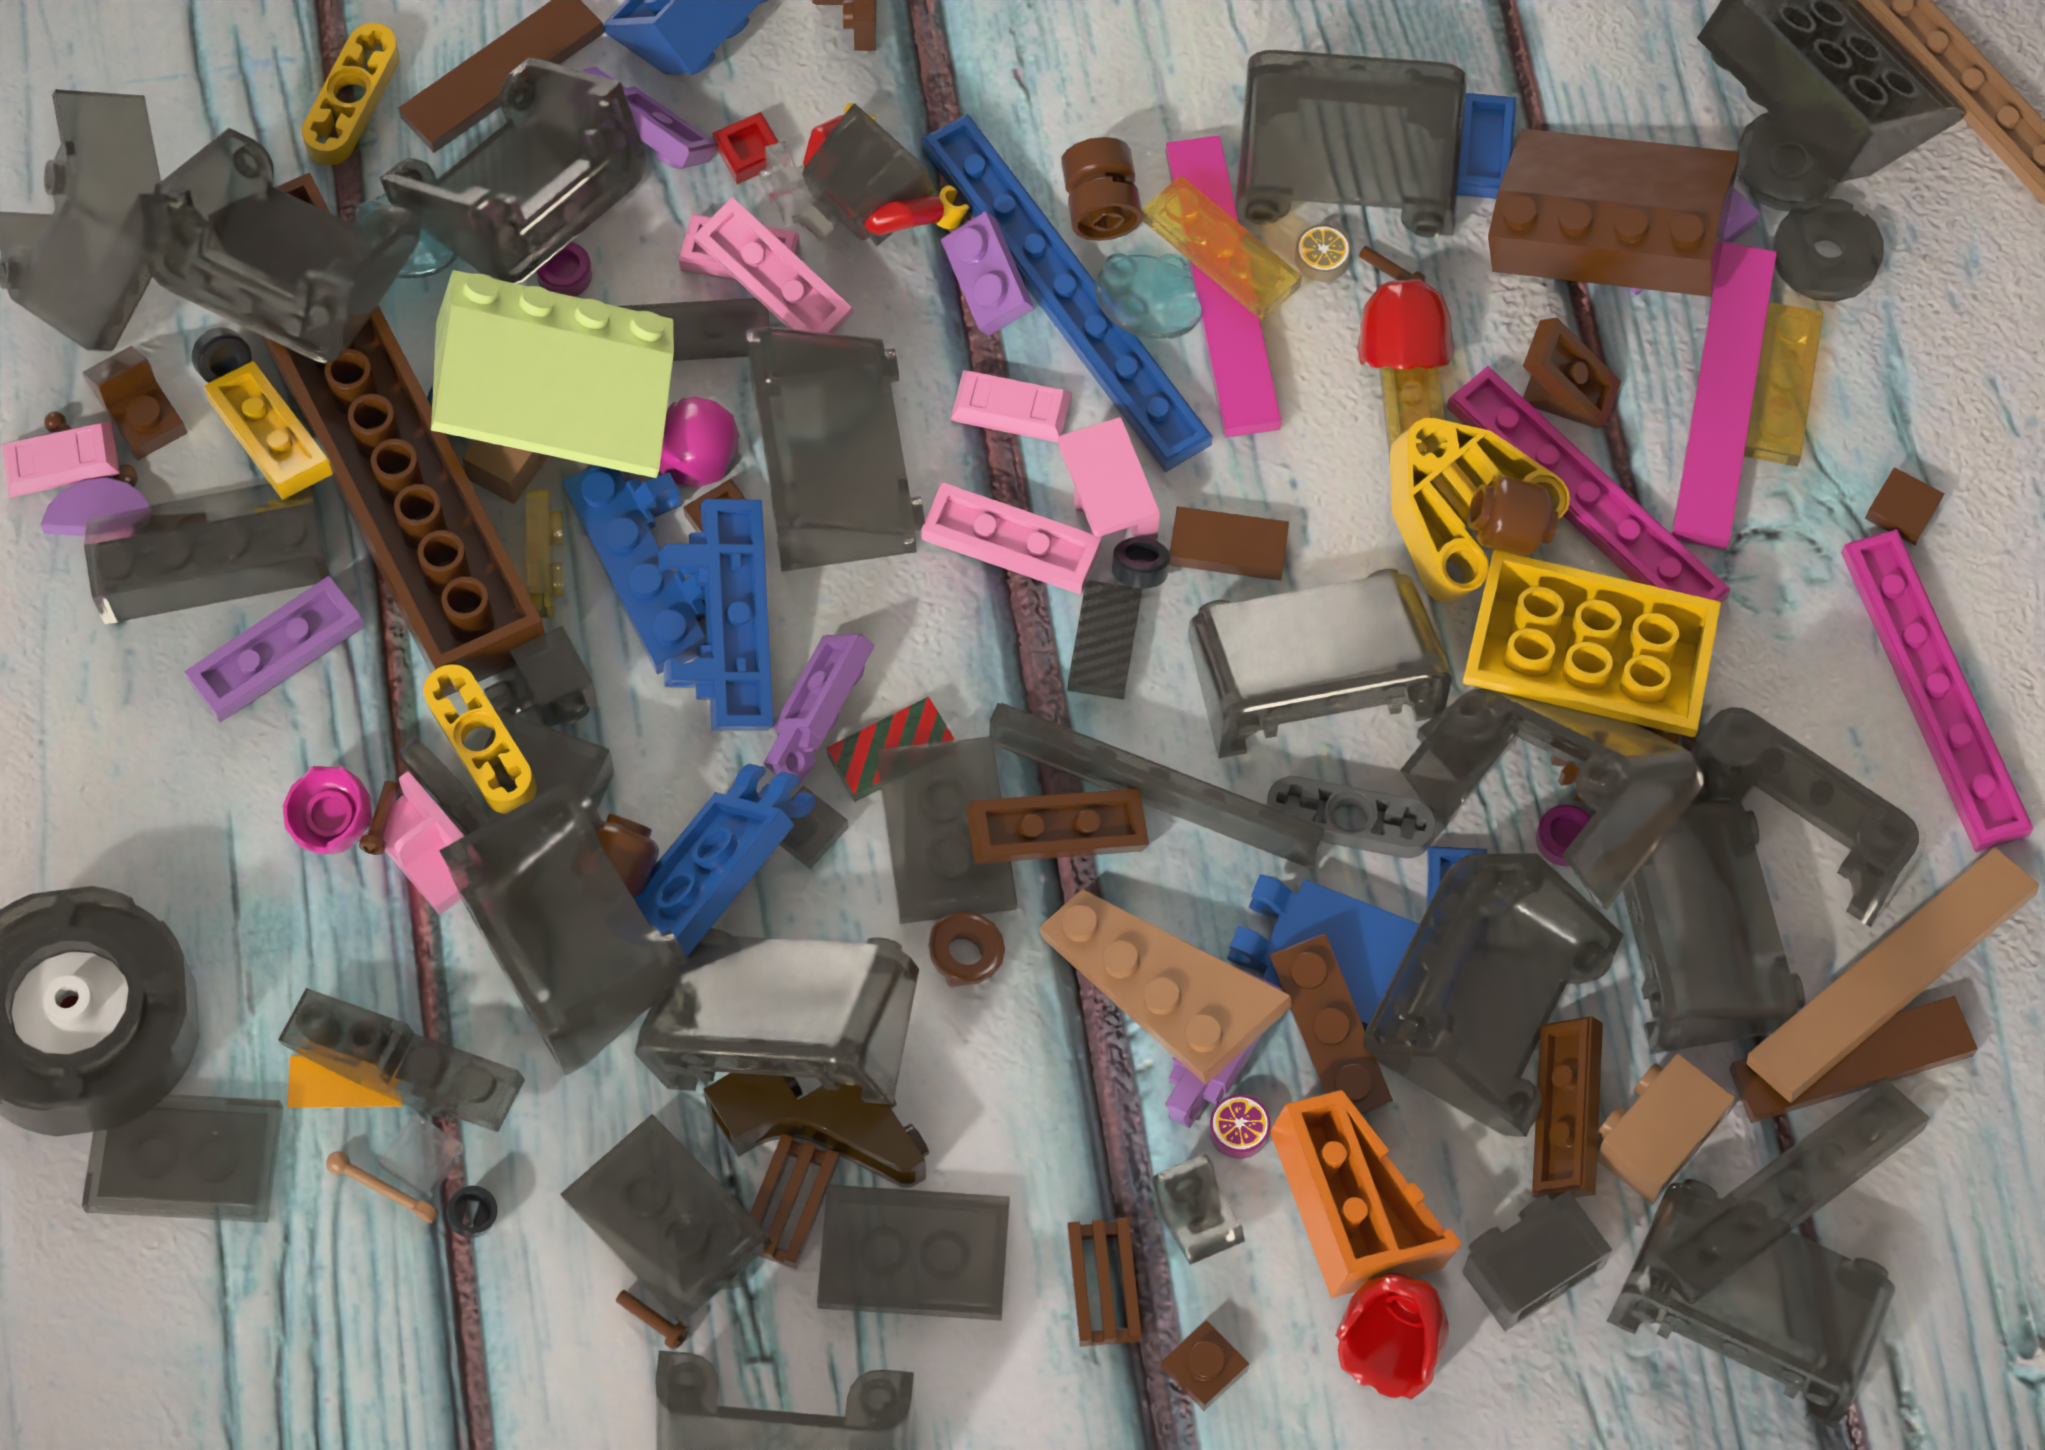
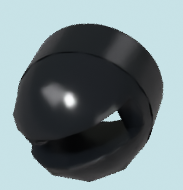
(483, 1218)

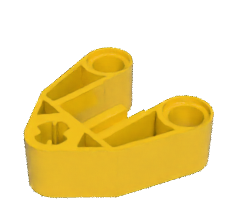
(1436, 491)

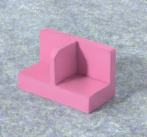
(1109, 480)
(413, 839)

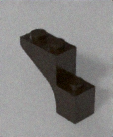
(762, 1107)

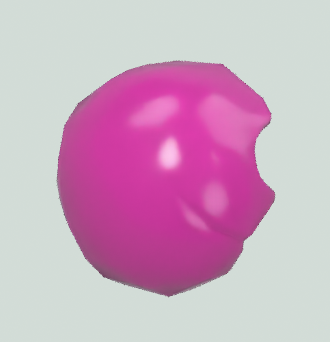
(698, 442)
(327, 810)

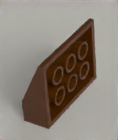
(1613, 212)

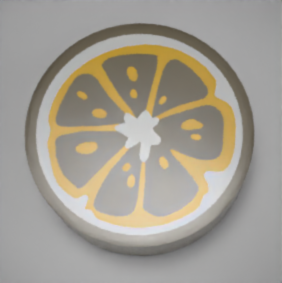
(1323, 253)

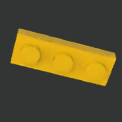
(268, 430)

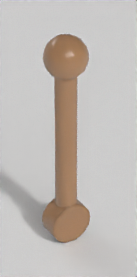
(339, 1163)

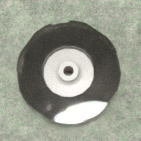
(90, 1011)

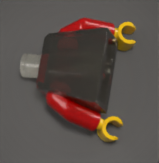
(869, 182)

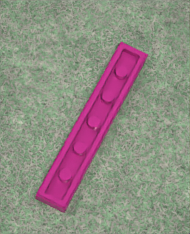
(1229, 329)
(1724, 396)
(1596, 502)
(1937, 691)

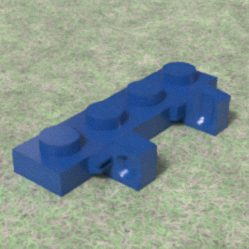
(619, 526)
(736, 660)

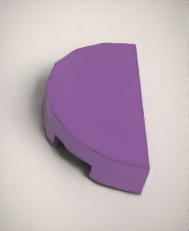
(87, 500)

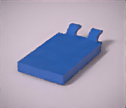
(720, 854)
(1362, 937)

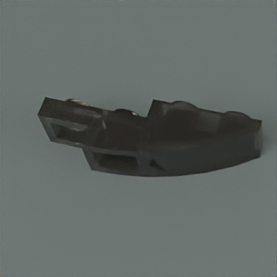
(399, 1063)

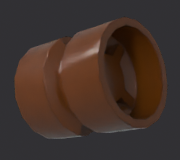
(1101, 189)

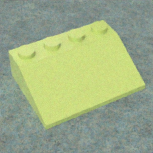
(552, 373)

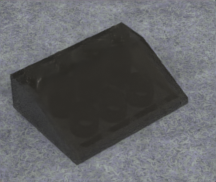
(1830, 80)

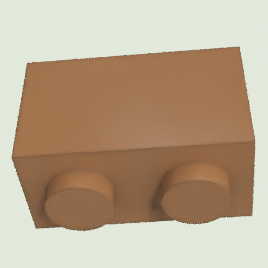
(1663, 1127)

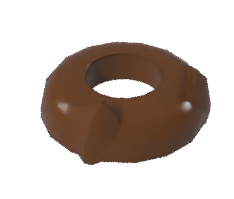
(970, 927)

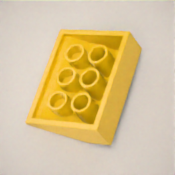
(1593, 643)

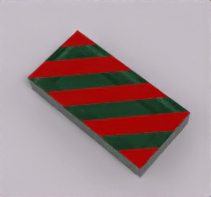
(856, 754)

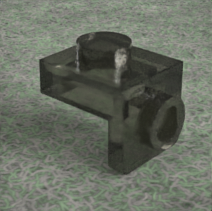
(1196, 1209)

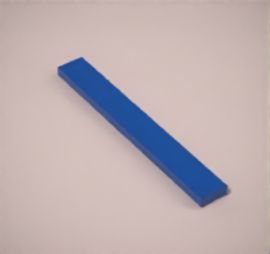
(1068, 294)

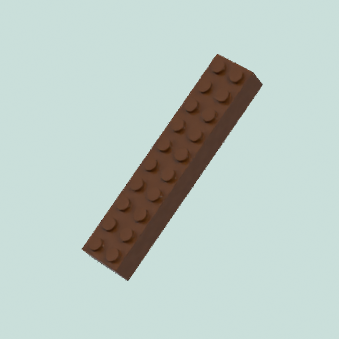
(410, 496)

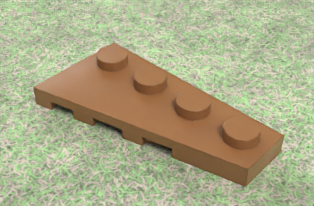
(1170, 988)

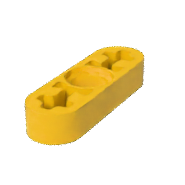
(351, 116)
(479, 714)

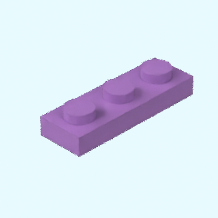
(274, 649)

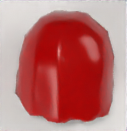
(1405, 327)
(1393, 1335)

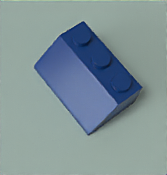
(678, 33)

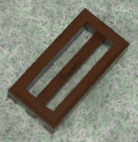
(806, 1154)
(1099, 1232)

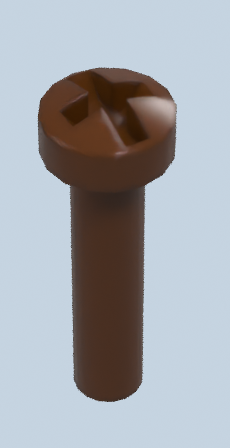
(1387, 266)
(373, 842)
(673, 1333)

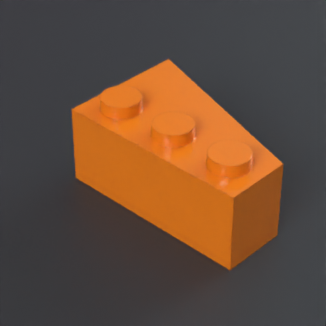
(1353, 1197)

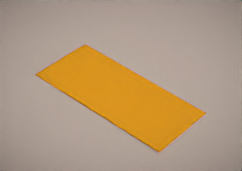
(319, 1087)

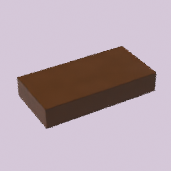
(1228, 543)

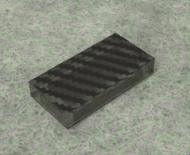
(1104, 639)

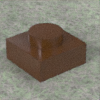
(1205, 1365)

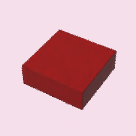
(744, 146)

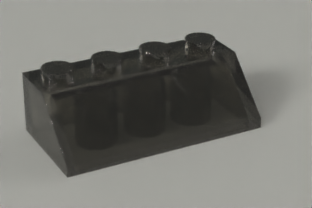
(204, 551)

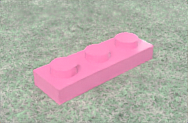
(771, 271)
(1011, 538)

